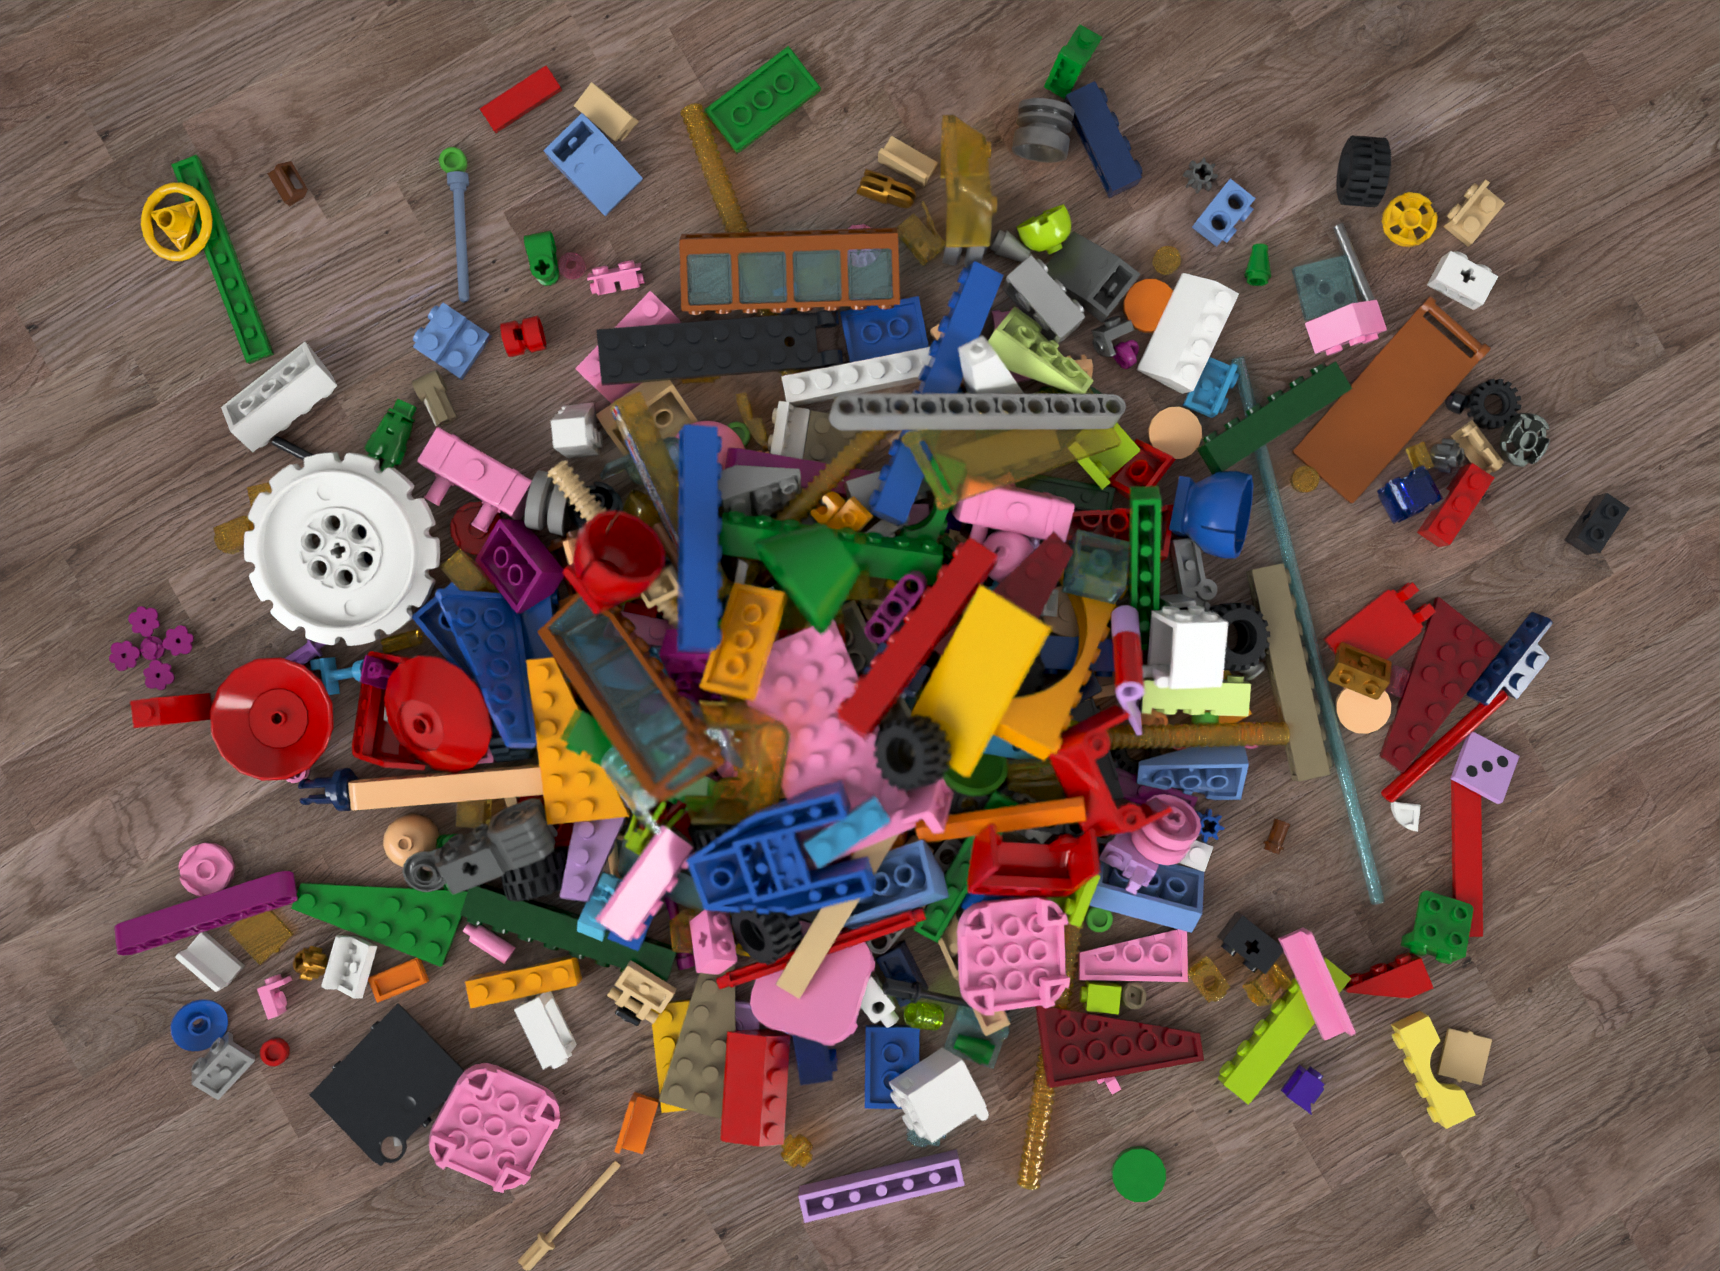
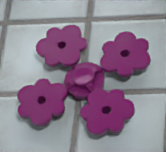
(151, 648)

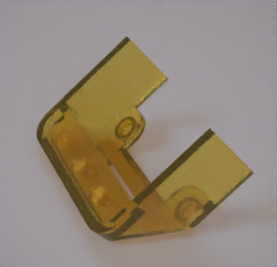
(967, 184)
(760, 778)

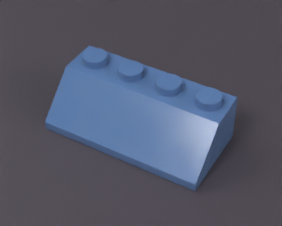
(904, 881)
(1170, 898)

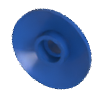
(202, 1035)

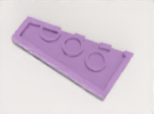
(587, 855)

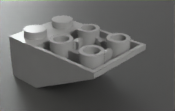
(757, 489)

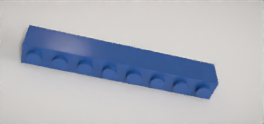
(698, 539)

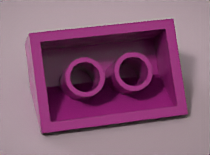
(519, 565)

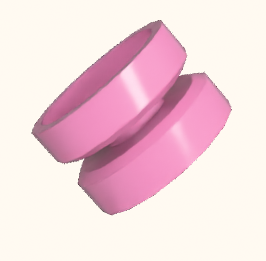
(1169, 837)

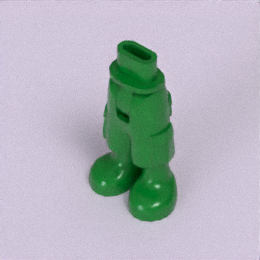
(392, 435)

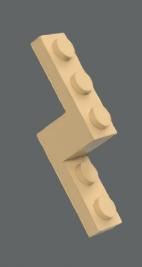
(949, 946)

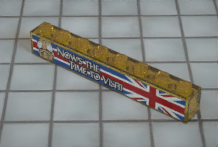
(654, 466)

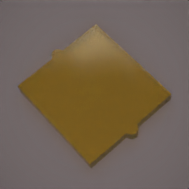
(261, 935)

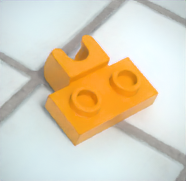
(841, 513)

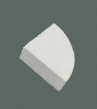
(1406, 814)

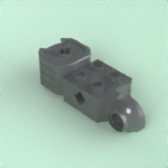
(509, 842)

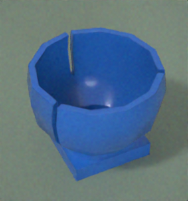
(1214, 512)

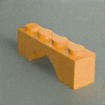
(523, 982)

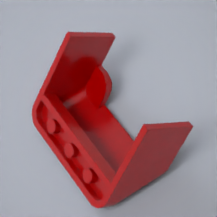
(373, 736)
(1080, 777)
(1030, 868)

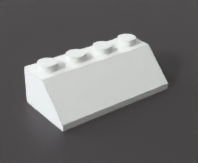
(1187, 332)
(278, 397)

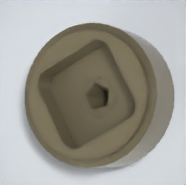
(1132, 995)

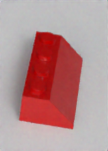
(755, 1087)

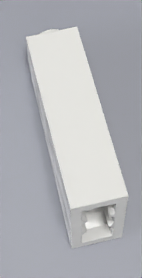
(985, 371)

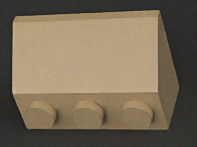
(664, 405)

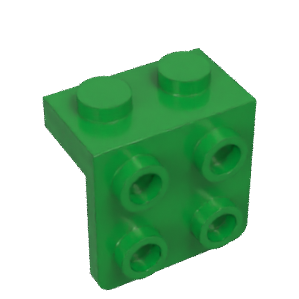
(1440, 928)

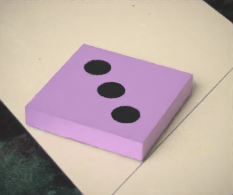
(1485, 767)

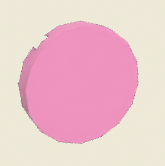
(206, 869)

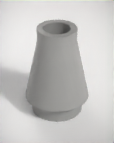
(1008, 246)

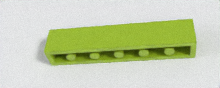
(1273, 1040)

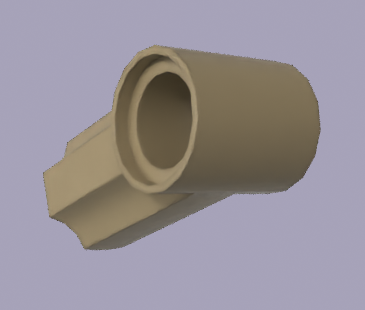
(432, 391)

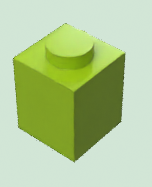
(1100, 996)

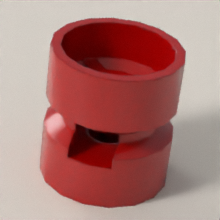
(532, 333)

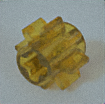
(796, 1150)

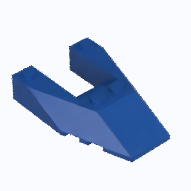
(764, 865)

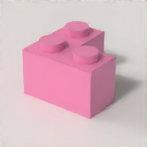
(1350, 324)

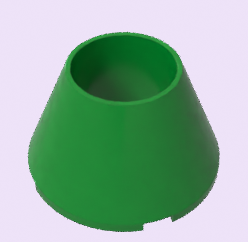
(811, 571)

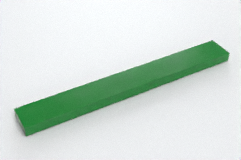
(226, 267)

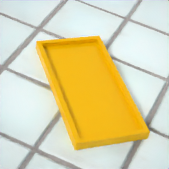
(980, 674)

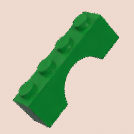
(935, 522)

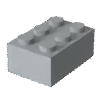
(1043, 300)

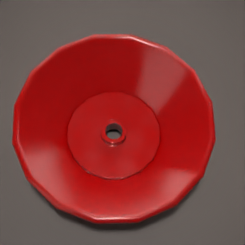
(438, 714)
(246, 724)

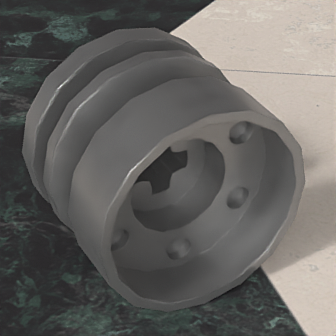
(1043, 130)

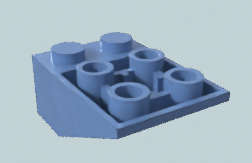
(593, 164)

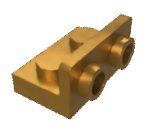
(1360, 671)

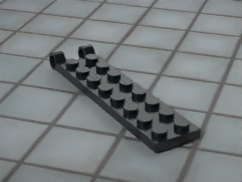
(714, 348)

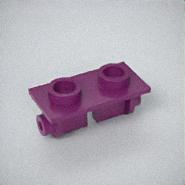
(376, 672)

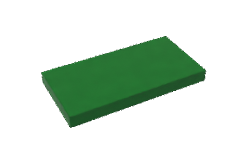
(762, 100)

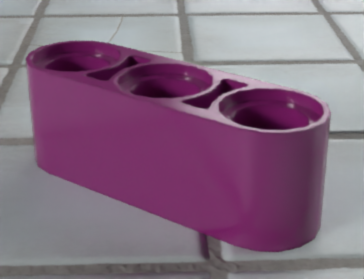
(886, 615)

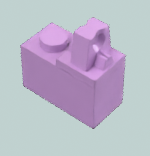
(1125, 857)

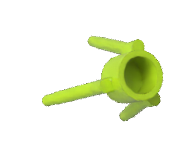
(640, 840)

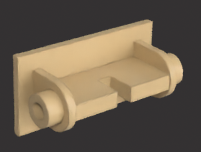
(1477, 448)

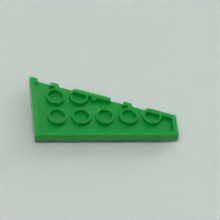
(393, 916)

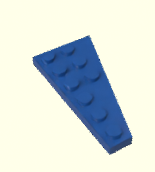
(495, 652)

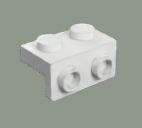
(789, 430)
(349, 965)

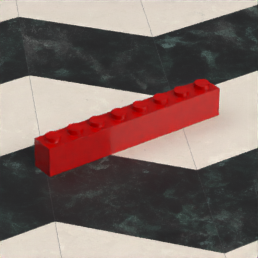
(917, 638)

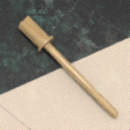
(544, 1242)

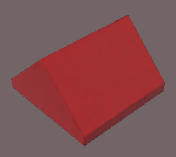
(1142, 470)

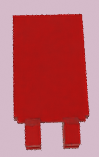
(1383, 623)

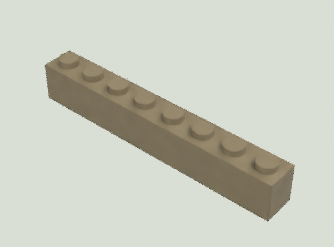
(1288, 673)

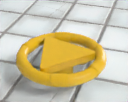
(177, 222)

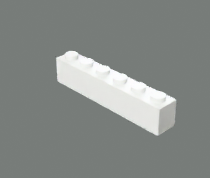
(855, 377)

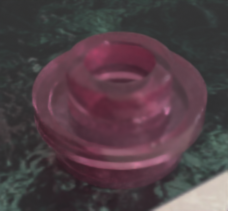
(575, 273)

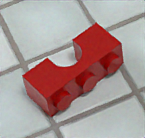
(1464, 495)

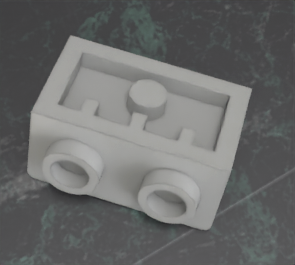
(221, 1066)

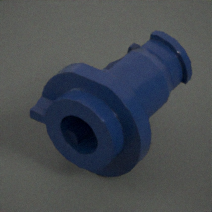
(335, 789)

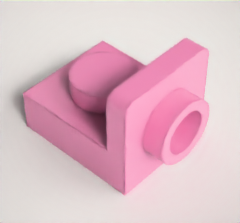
(271, 997)

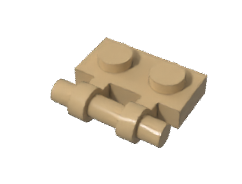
(646, 988)

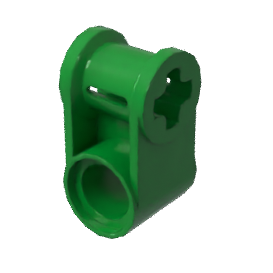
(541, 254)

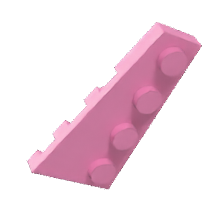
(1148, 958)

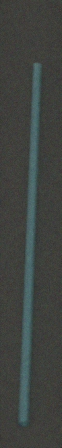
(1313, 650)

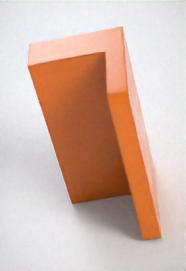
(637, 1123)

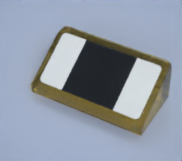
(739, 569)

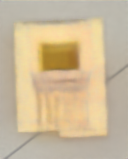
(919, 238)

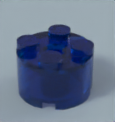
(1409, 495)

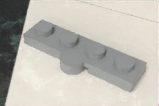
(1190, 572)

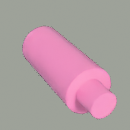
(489, 942)

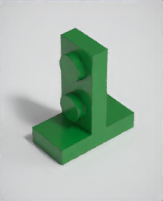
(1072, 61)

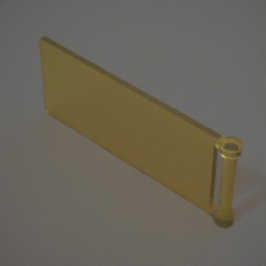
(992, 458)

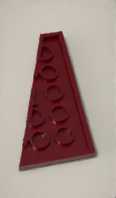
(1031, 582)
(1441, 673)
(1097, 1047)

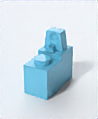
(602, 894)

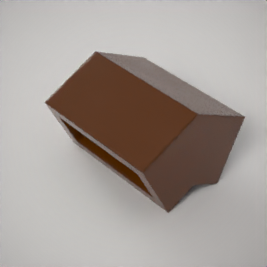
(288, 183)

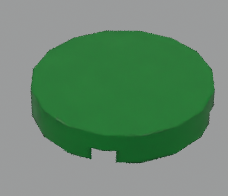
(1138, 1174)

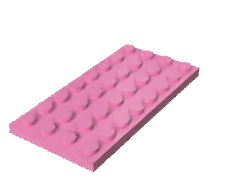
(803, 689)

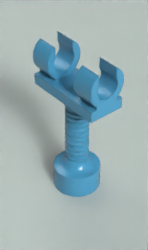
(331, 675)

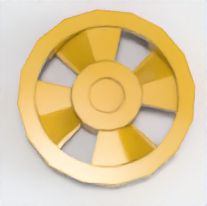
(1409, 219)

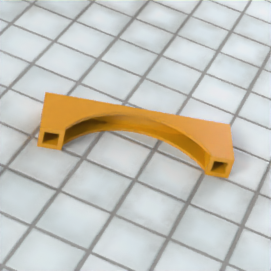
(1038, 719)

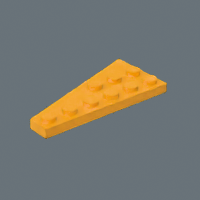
(570, 782)

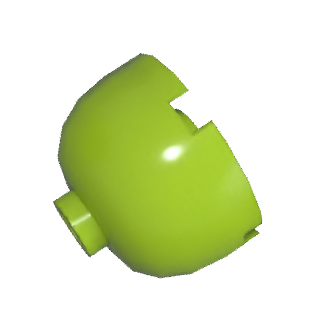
(1046, 230)

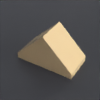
(663, 588)

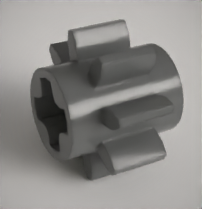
(1206, 172)
(1447, 455)

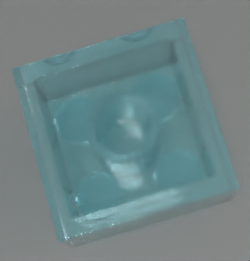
(1096, 567)

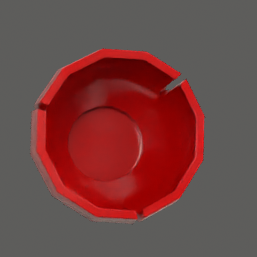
(614, 562)

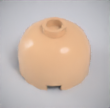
(409, 835)

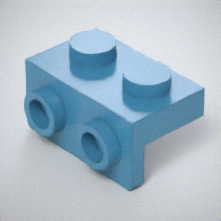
(1211, 388)

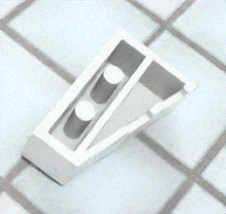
(576, 431)

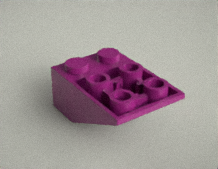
(686, 668)

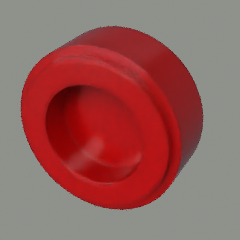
(274, 1051)

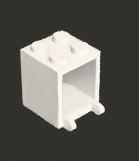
(1186, 648)
(937, 1095)

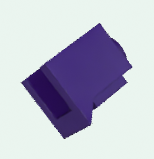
(1304, 1087)

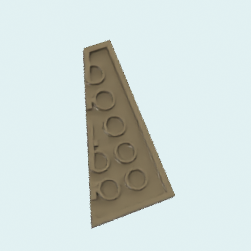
(698, 1060)

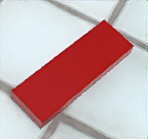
(521, 99)

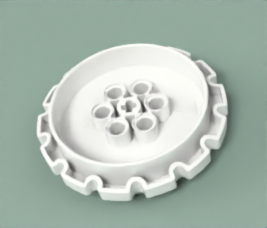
(288, 560)

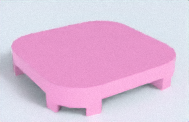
(1012, 954)
(828, 1004)
(494, 1126)

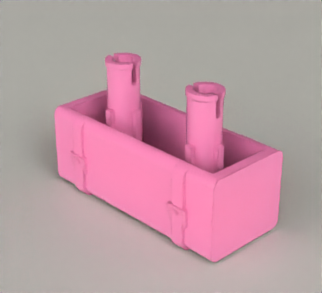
(476, 473)
(1016, 511)

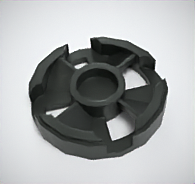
(1524, 439)

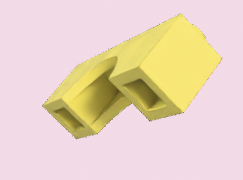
(1418, 1039)

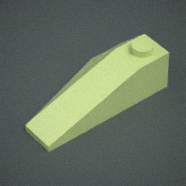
(1032, 355)

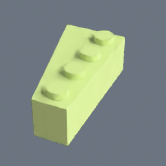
(1228, 700)

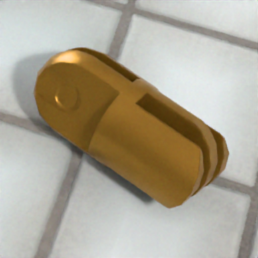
(885, 190)

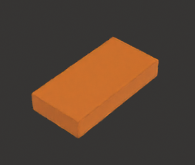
(398, 979)

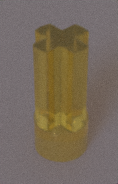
(401, 641)

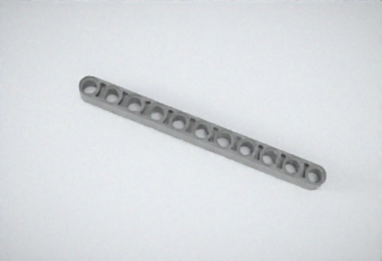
(1071, 408)

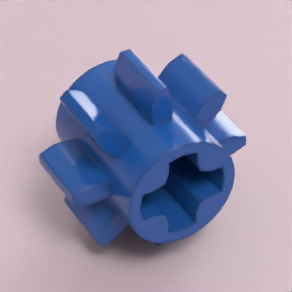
(1214, 825)

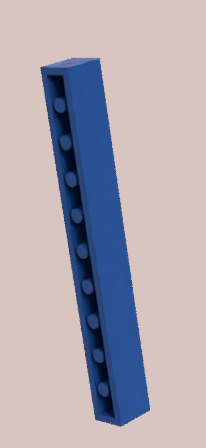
(941, 376)

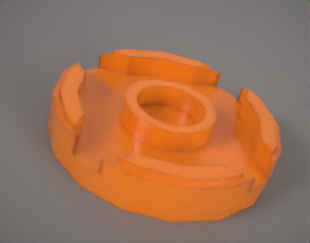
(1146, 304)

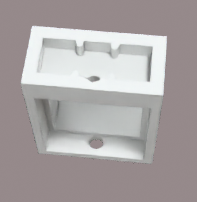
(546, 1029)

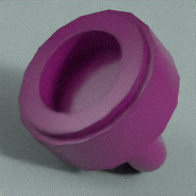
(1124, 355)

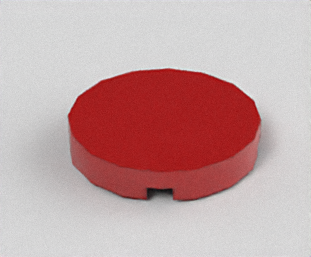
(464, 534)

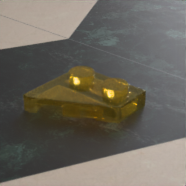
(1034, 778)

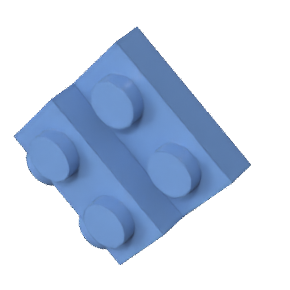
(451, 340)

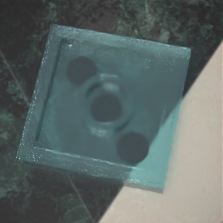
(1324, 286)

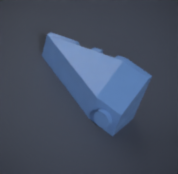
(1205, 770)

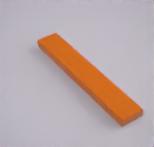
(1006, 819)

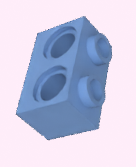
(1221, 211)

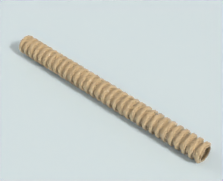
(589, 507)

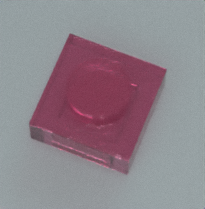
(1398, 681)

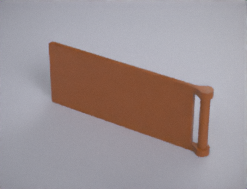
(1389, 402)

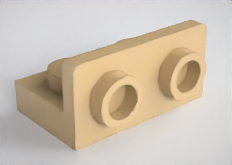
(1474, 214)

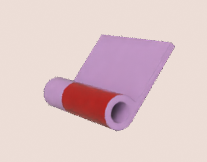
(1128, 662)

